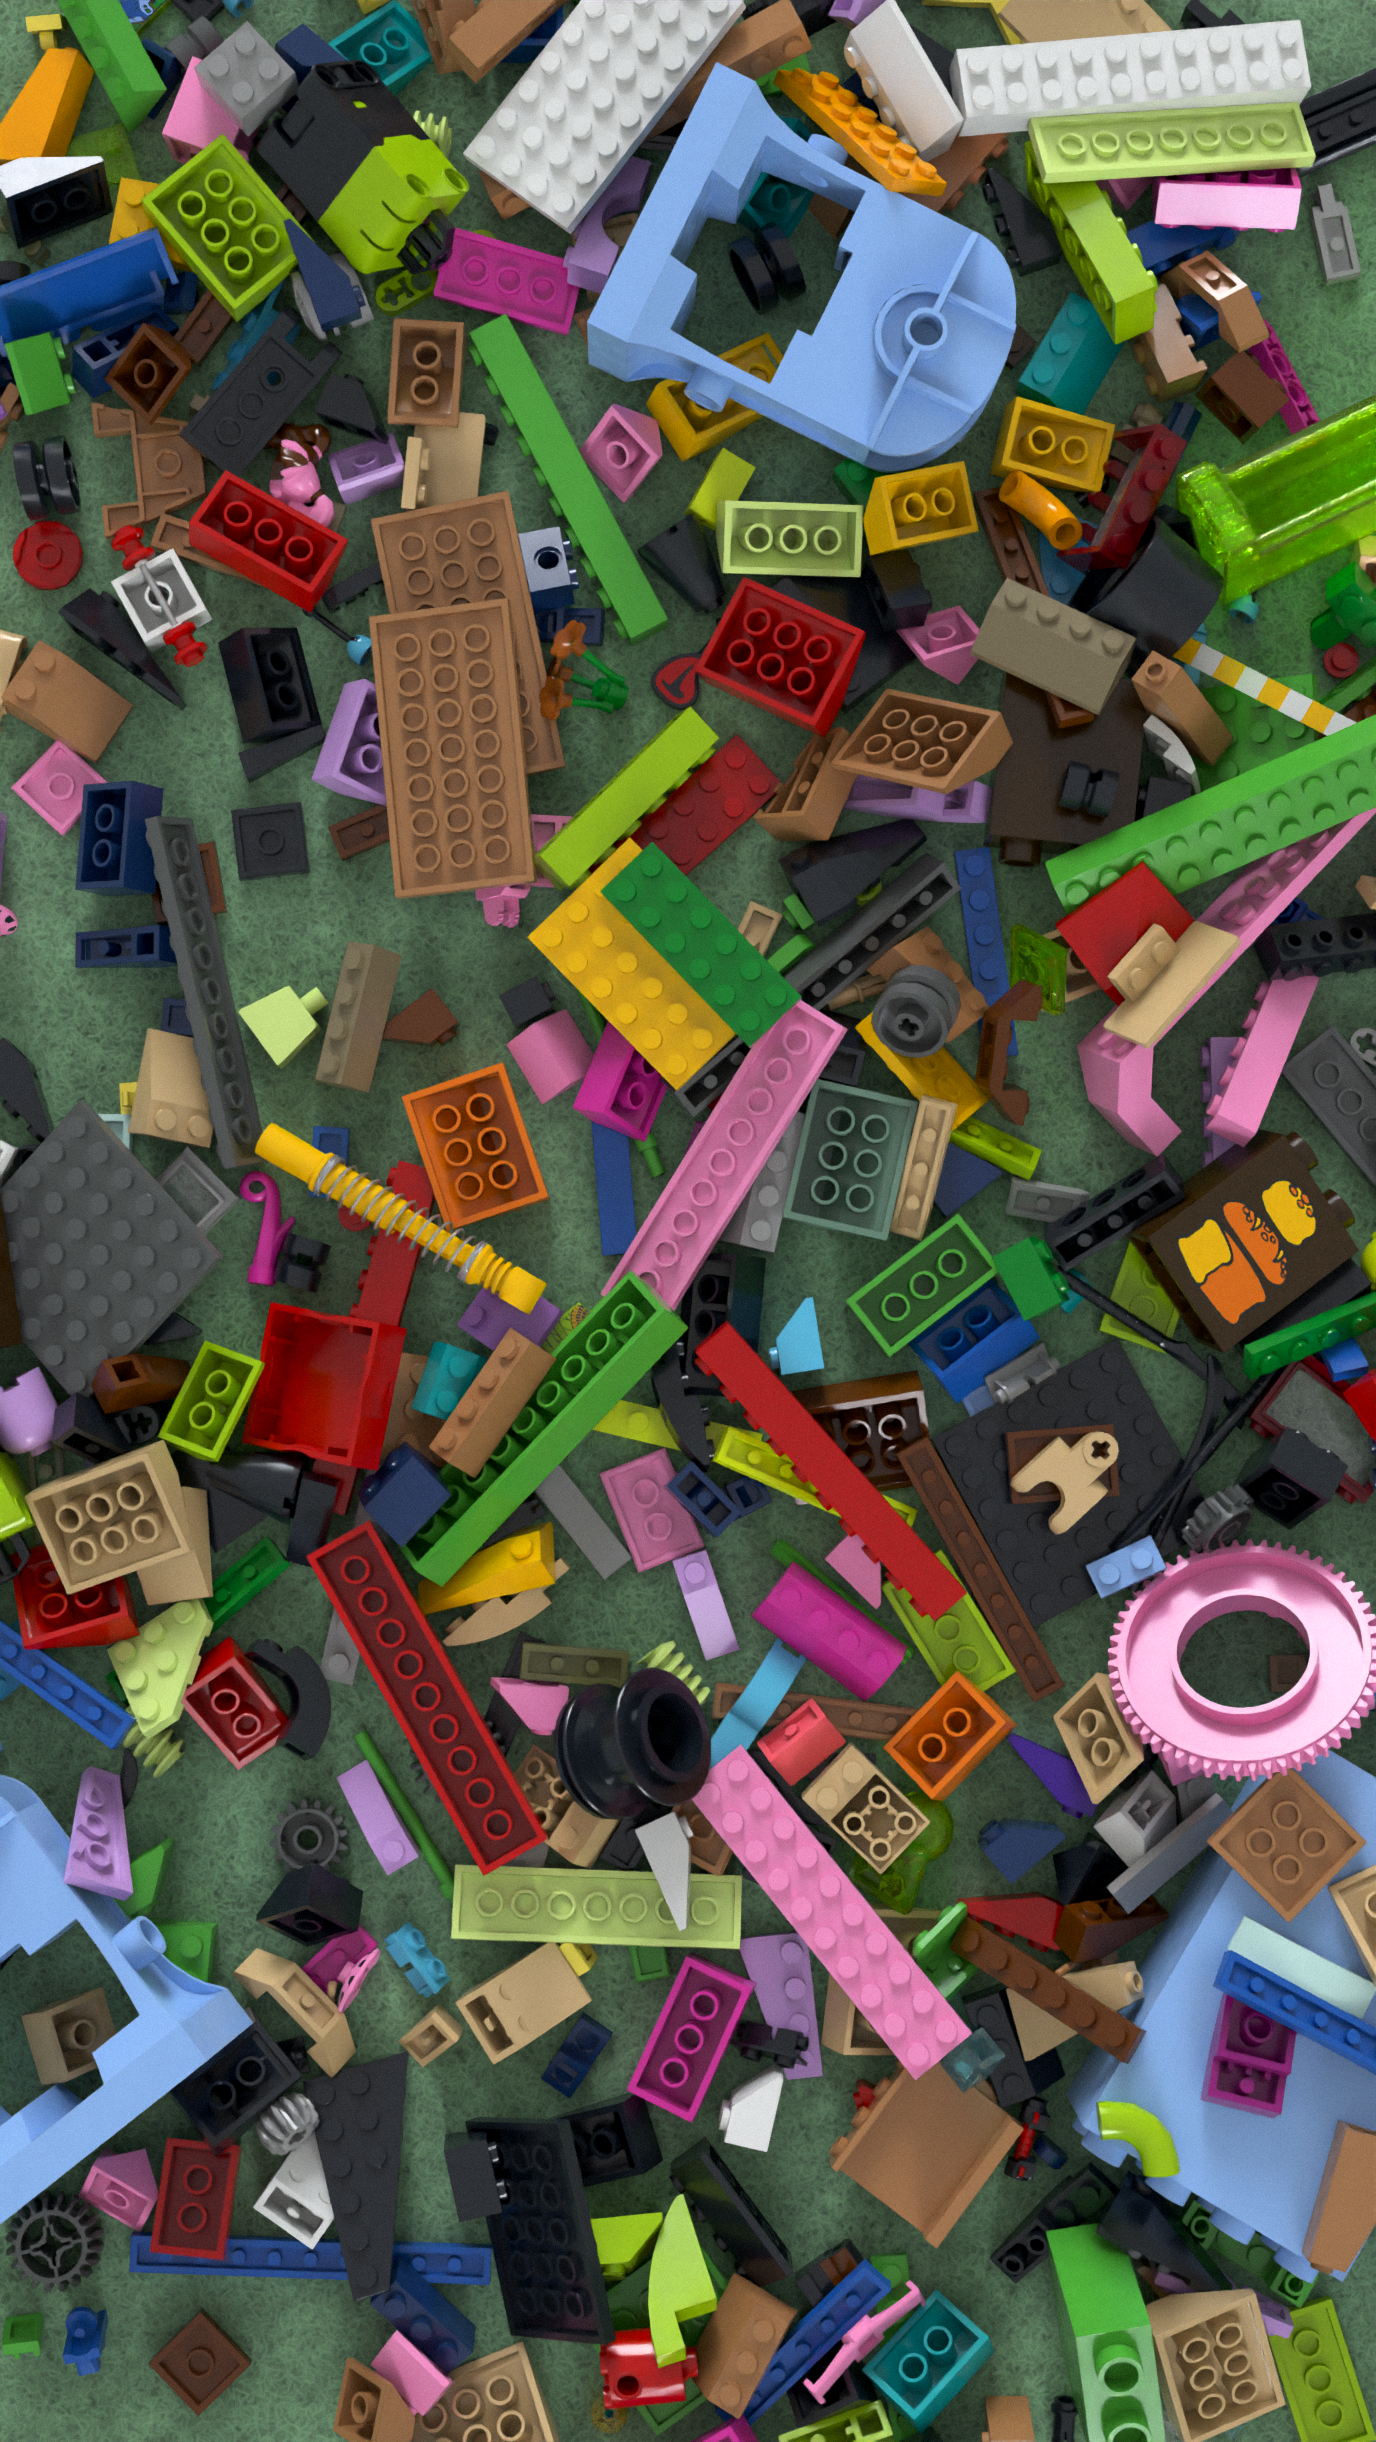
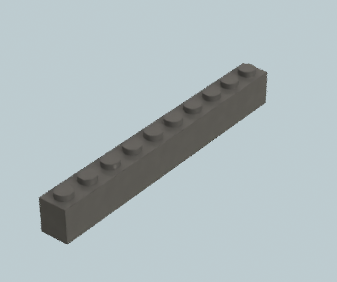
(837, 962)

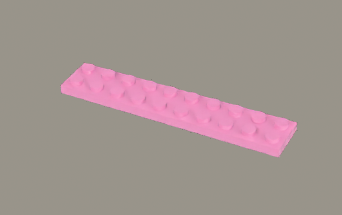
(730, 1152)
(829, 1913)

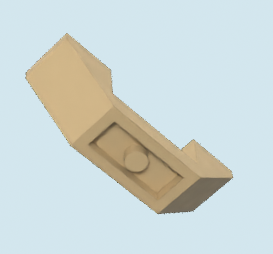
(304, 2003)

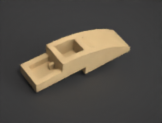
(499, 1616)

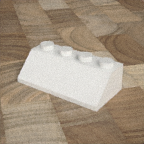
(903, 82)

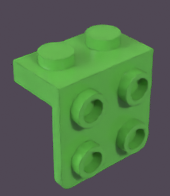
(940, 1963)

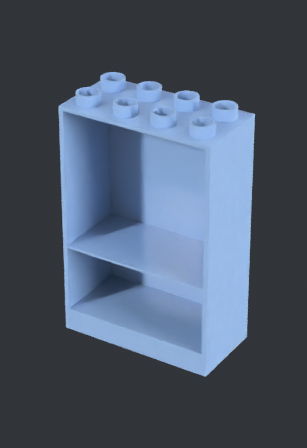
(1239, 2163)

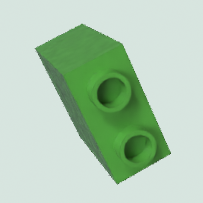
(1105, 2338)

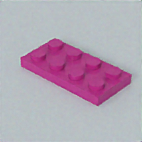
(509, 281)

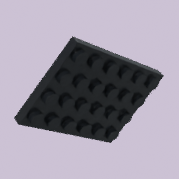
(545, 2234)

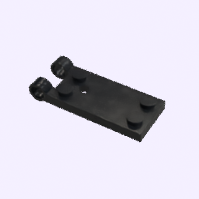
(249, 409)

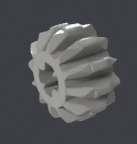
(287, 2123)

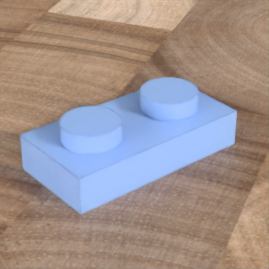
(1126, 1567)

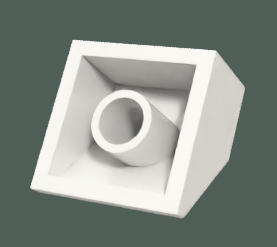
(752, 2110)

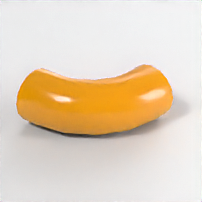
(1041, 509)

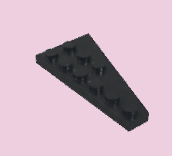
(361, 2163)

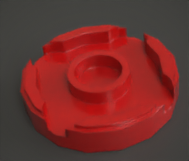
(54, 564)

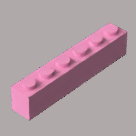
(1259, 1057)

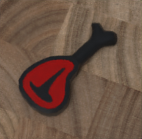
(677, 681)

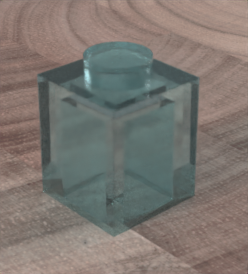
(973, 2060)

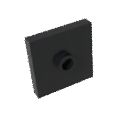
(270, 841)

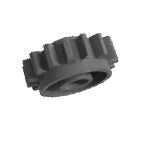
(1219, 1519)
(312, 1817)

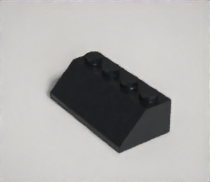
(723, 1290)
(732, 2215)

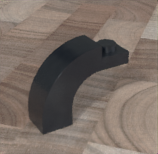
(307, 1693)

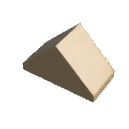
(431, 2035)

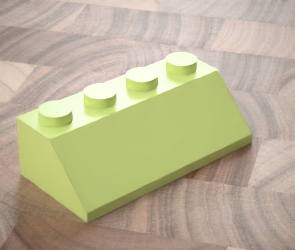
(789, 538)

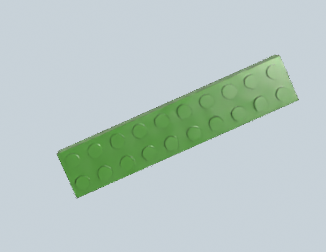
(1232, 820)
(589, 1377)

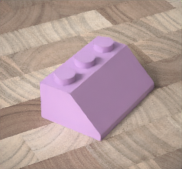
(352, 749)

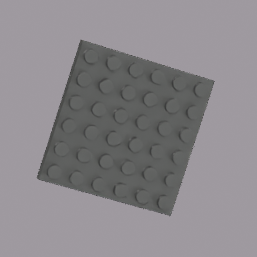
(95, 1250)

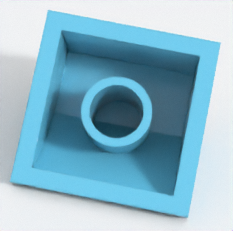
(798, 1343)

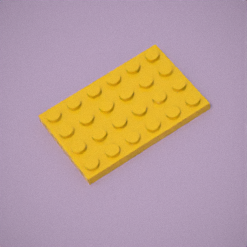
(630, 979)

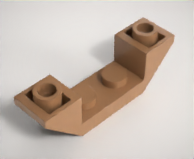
(1237, 311)

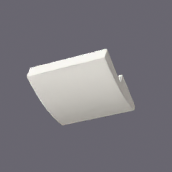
(1169, 748)

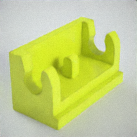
(722, 481)

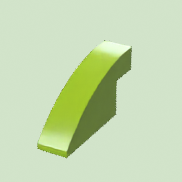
(677, 2284)

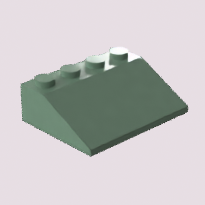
(849, 1160)

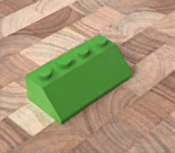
(116, 57)

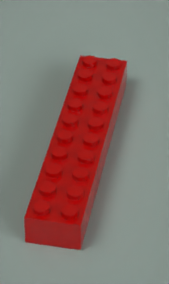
(428, 1697)

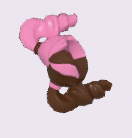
(295, 470)

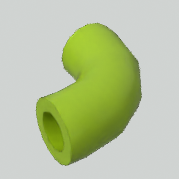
(1144, 2132)

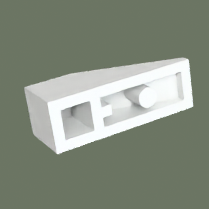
(669, 1856)

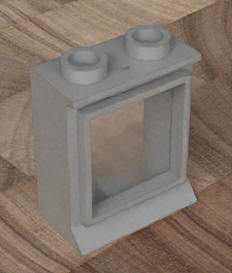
(198, 1190)

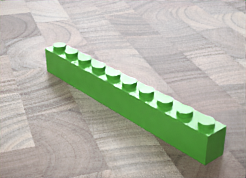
(568, 480)

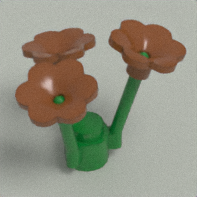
(608, 691)

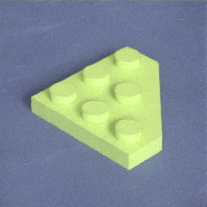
(162, 1663)

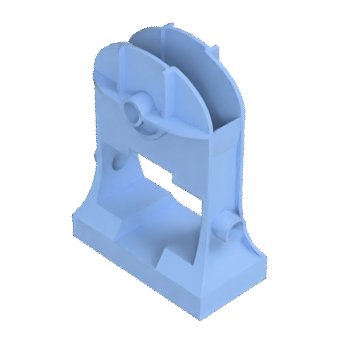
(904, 339)
(178, 2020)

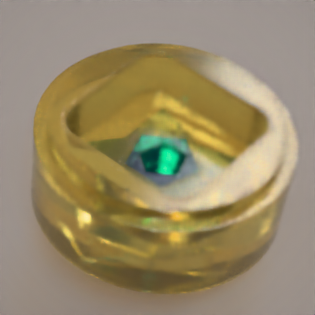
(608, 2420)

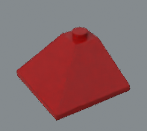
(1116, 920)
(79, 1619)

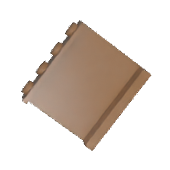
(925, 2147)

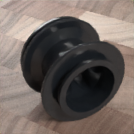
(632, 1745)

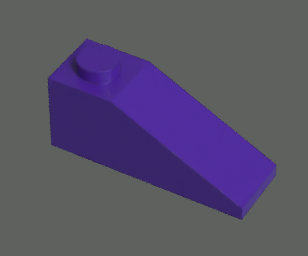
(1057, 1774)

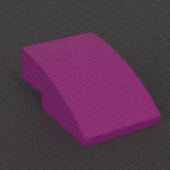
(1248, 2060)

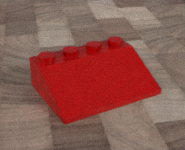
(782, 656)

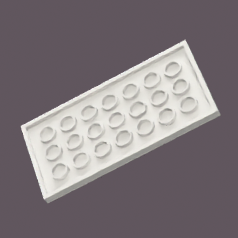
(595, 98)

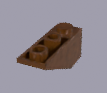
(138, 1381)
(1101, 1926)

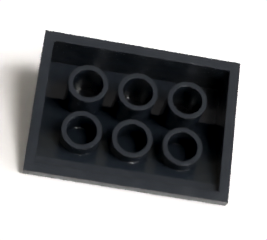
(849, 601)

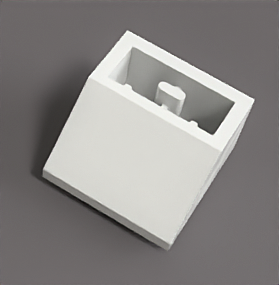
(1138, 1818)

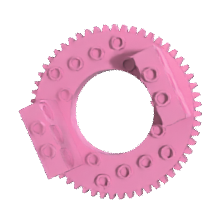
(1212, 1738)

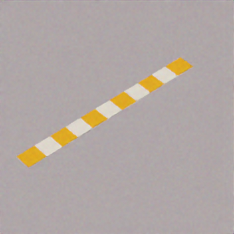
(1262, 688)

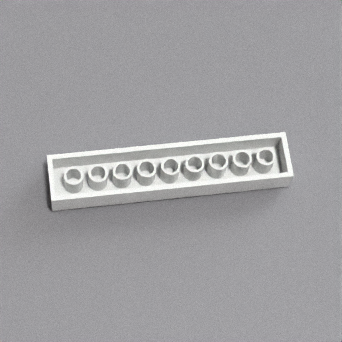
(1163, 70)

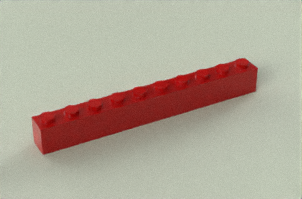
(384, 1294)
(830, 1470)

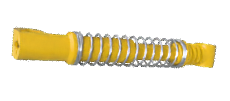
(386, 1210)

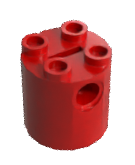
(633, 2373)

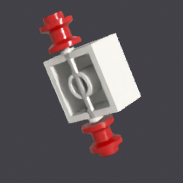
(160, 597)

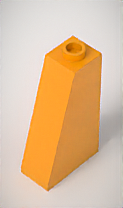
(47, 107)

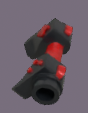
(1035, 2119)

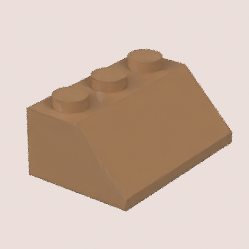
(740, 2344)

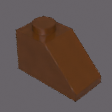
(422, 1023)

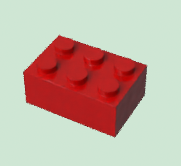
(195, 2200)

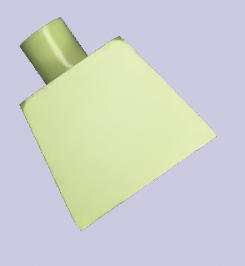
(284, 1022)

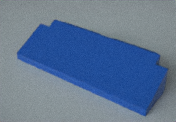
(86, 290)

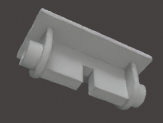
(1020, 1373)

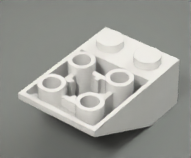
(299, 2195)

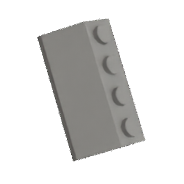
(761, 1211)

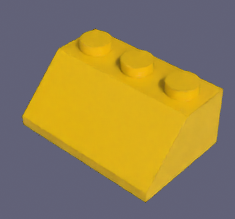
(919, 508)

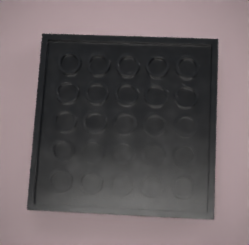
(1049, 1568)

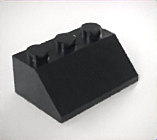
(269, 683)
(1013, 2077)

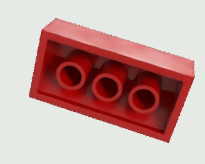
(267, 541)

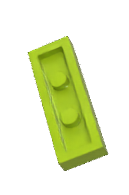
(996, 1147)

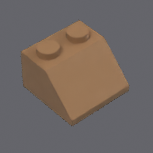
(371, 2408)

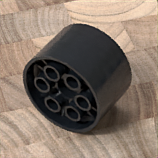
(1157, 597)

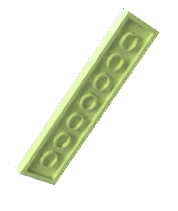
(1170, 142)
(592, 1908)

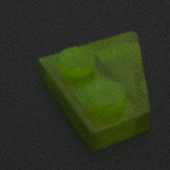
(113, 147)

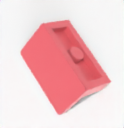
(801, 1742)

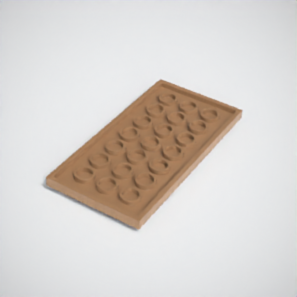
(469, 556)
(452, 749)

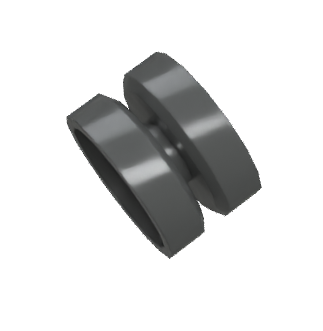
(916, 1011)

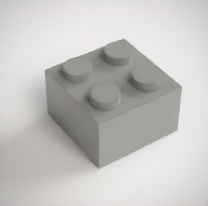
(247, 78)

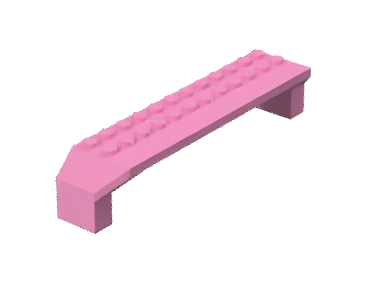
(1120, 1071)

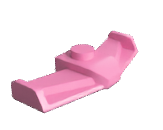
(862, 2339)

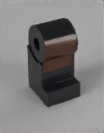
(827, 2271)

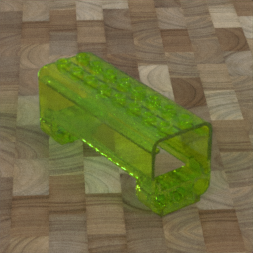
(1285, 501)

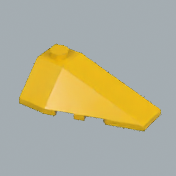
(502, 1568)

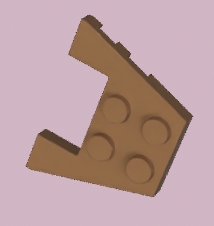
(166, 467)

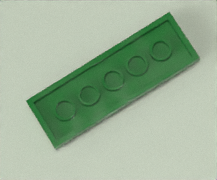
(701, 944)

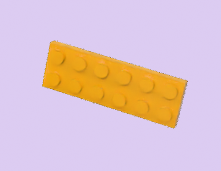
(860, 132)

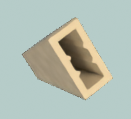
(1040, 2032)

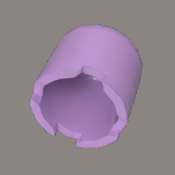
(27, 1414)

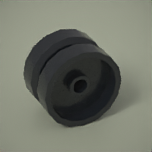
(766, 268)
(46, 477)

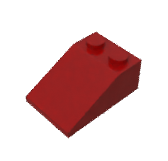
(234, 1704)

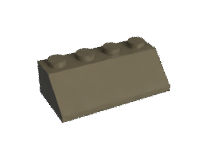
(1053, 646)
(357, 1017)

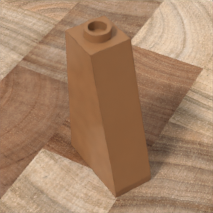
(1179, 704)
(1345, 2200)

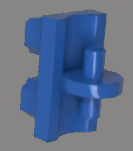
(85, 2339)

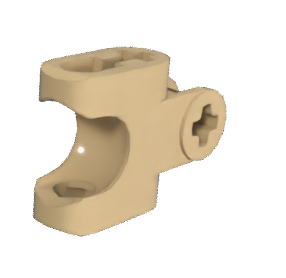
(1073, 1473)

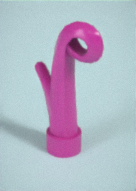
(271, 1234)

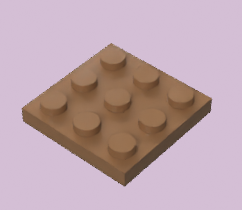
(406, 1423)
(1286, 1842)

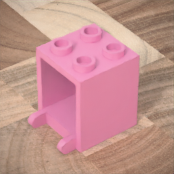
(199, 120)

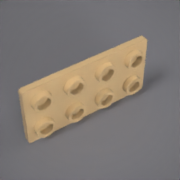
(443, 463)
(1163, 977)

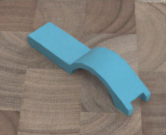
(756, 1702)

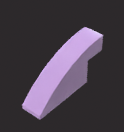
(895, 800)

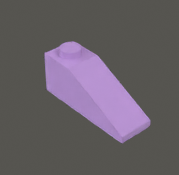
(705, 1604)
(378, 1818)

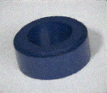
(1049, 2152)

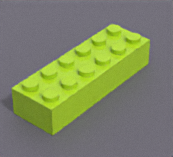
(1097, 251)
(627, 796)

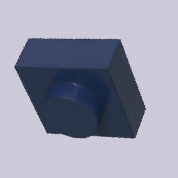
(182, 295)
(174, 1017)

